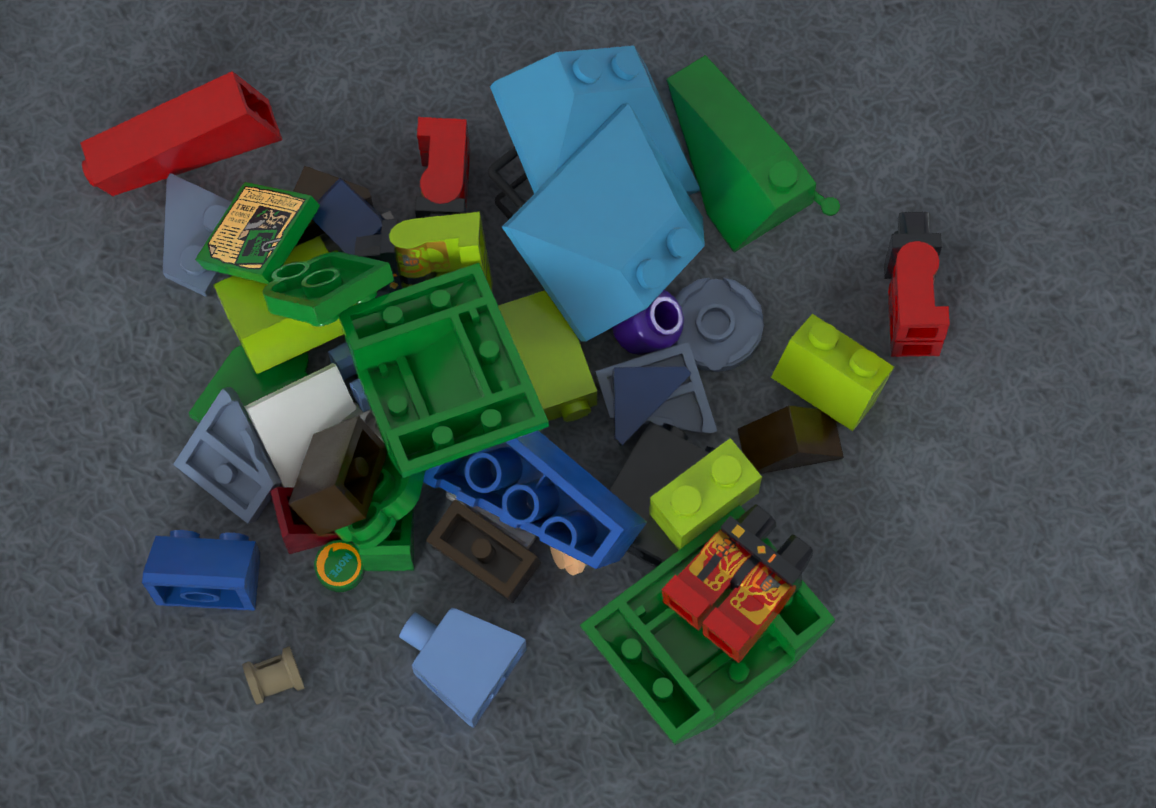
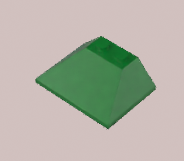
(441, 370)
(677, 669)

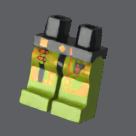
(427, 248)

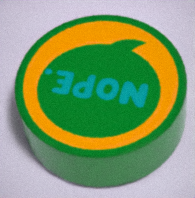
(339, 566)

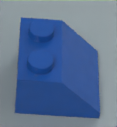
(203, 571)

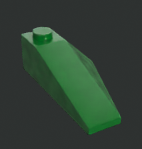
(740, 162)

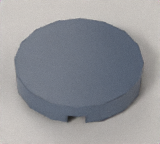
(716, 341)

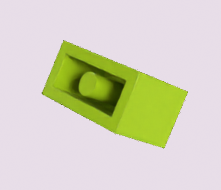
(832, 372)
(704, 493)

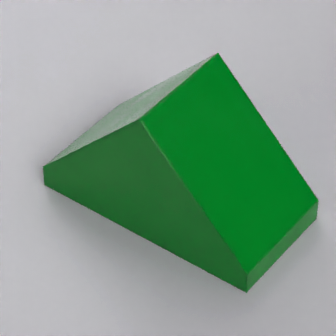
(395, 551)

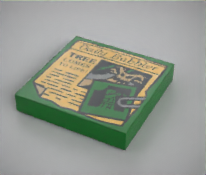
(257, 232)

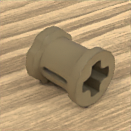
(273, 675)

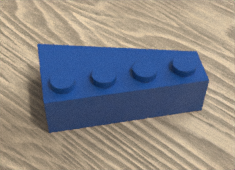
(545, 493)

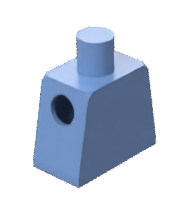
(463, 659)

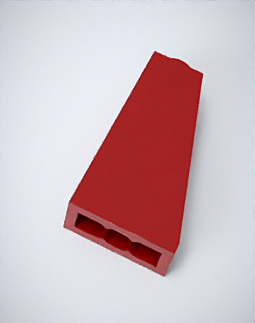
(181, 135)

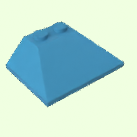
(568, 97)
(608, 228)

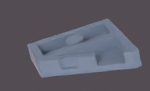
(189, 222)
(686, 406)
(230, 458)

